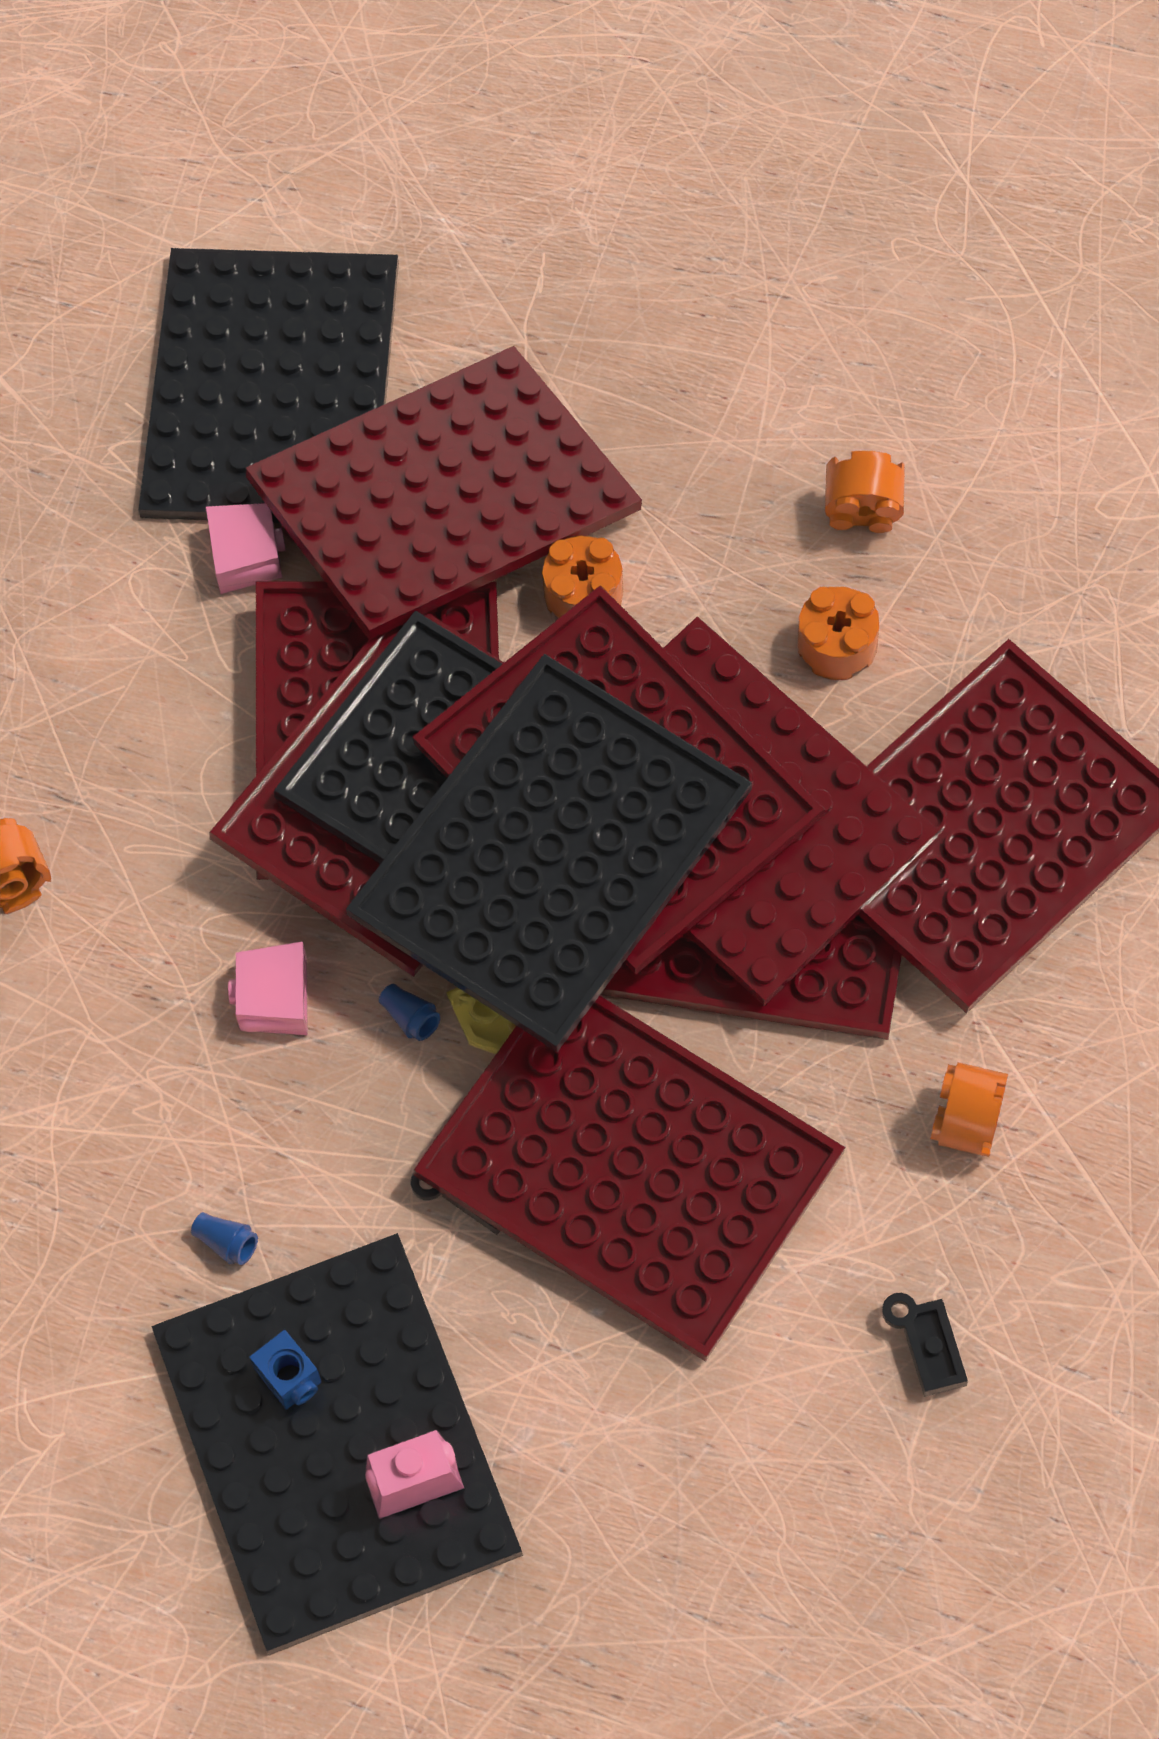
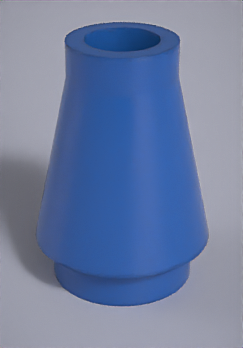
(411, 1013)
(227, 1238)

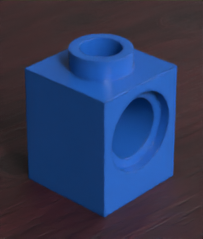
(280, 1353)

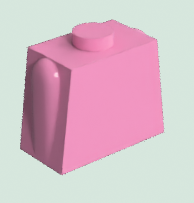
(244, 545)
(271, 989)
(412, 1473)

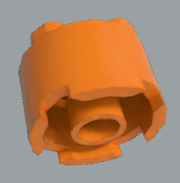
(864, 491)
(577, 568)
(838, 632)
(21, 867)
(971, 1108)

